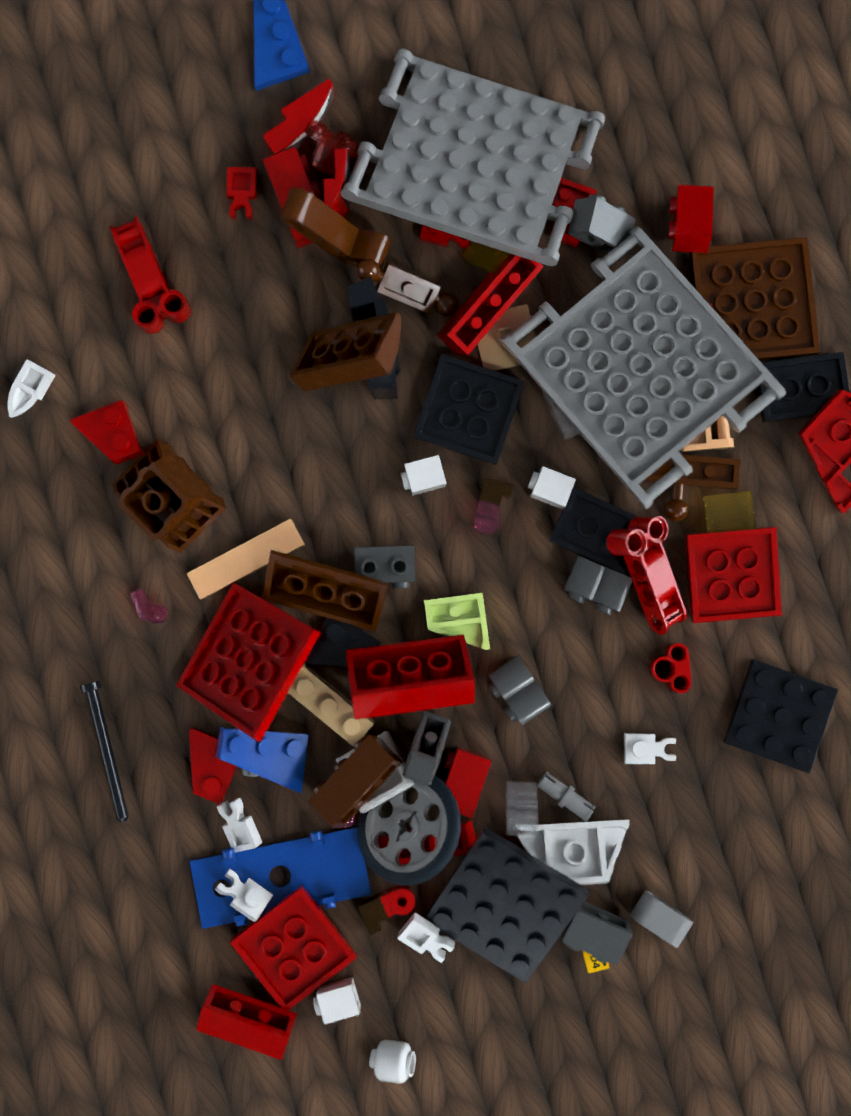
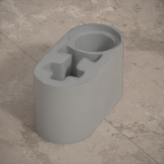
(661, 918)

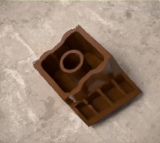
(167, 497)

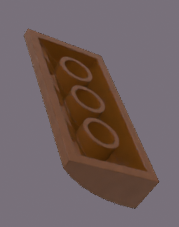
(349, 353)
(324, 590)

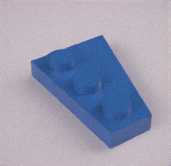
(276, 45)
(277, 757)

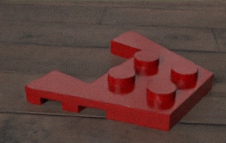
(829, 446)

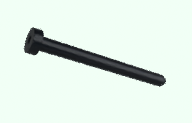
(106, 749)

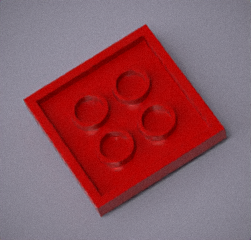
(733, 574)
(293, 948)

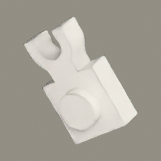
(642, 748)
(239, 829)
(248, 898)
(424, 936)

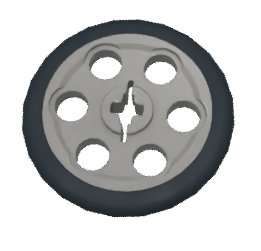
(422, 864)

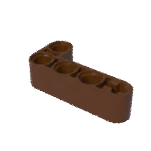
(332, 231)

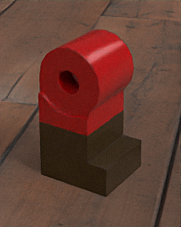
(386, 904)

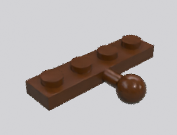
(707, 472)

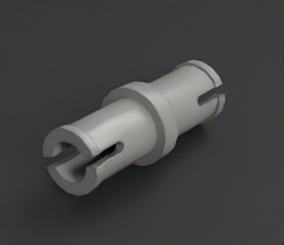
(566, 796)

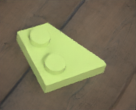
(459, 616)

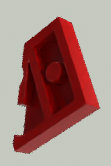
(111, 431)
(209, 774)

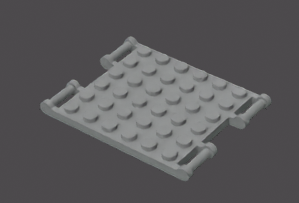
(474, 159)
(642, 366)

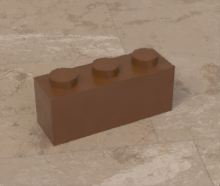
(354, 781)

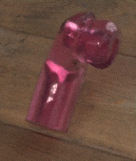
(147, 611)

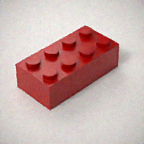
(410, 676)

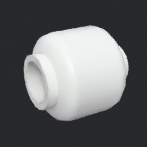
(393, 1061)

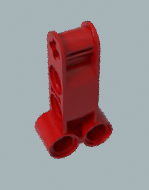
(147, 278)
(650, 570)

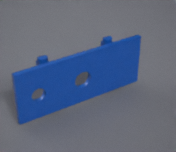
(324, 863)

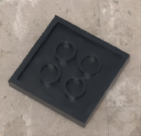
(469, 409)
(780, 716)

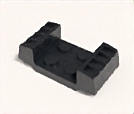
(367, 304)

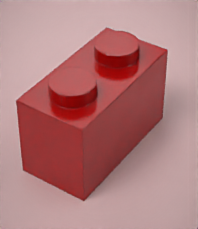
(692, 218)
(466, 778)

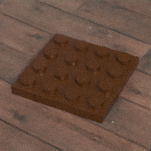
(762, 294)

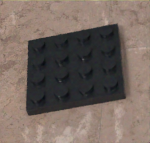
(506, 904)

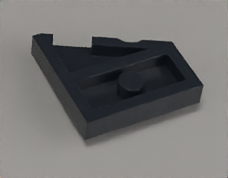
(334, 640)

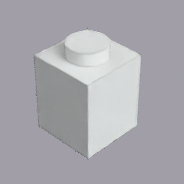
(423, 475)
(551, 487)
(337, 1000)

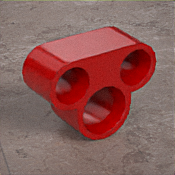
(678, 668)

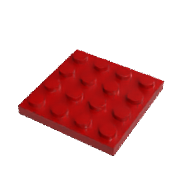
(247, 661)

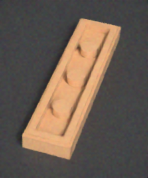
(244, 559)

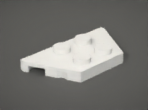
(579, 849)

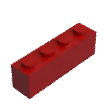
(488, 304)

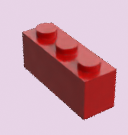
(287, 172)
(246, 1021)

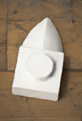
(28, 387)

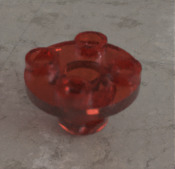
(326, 141)

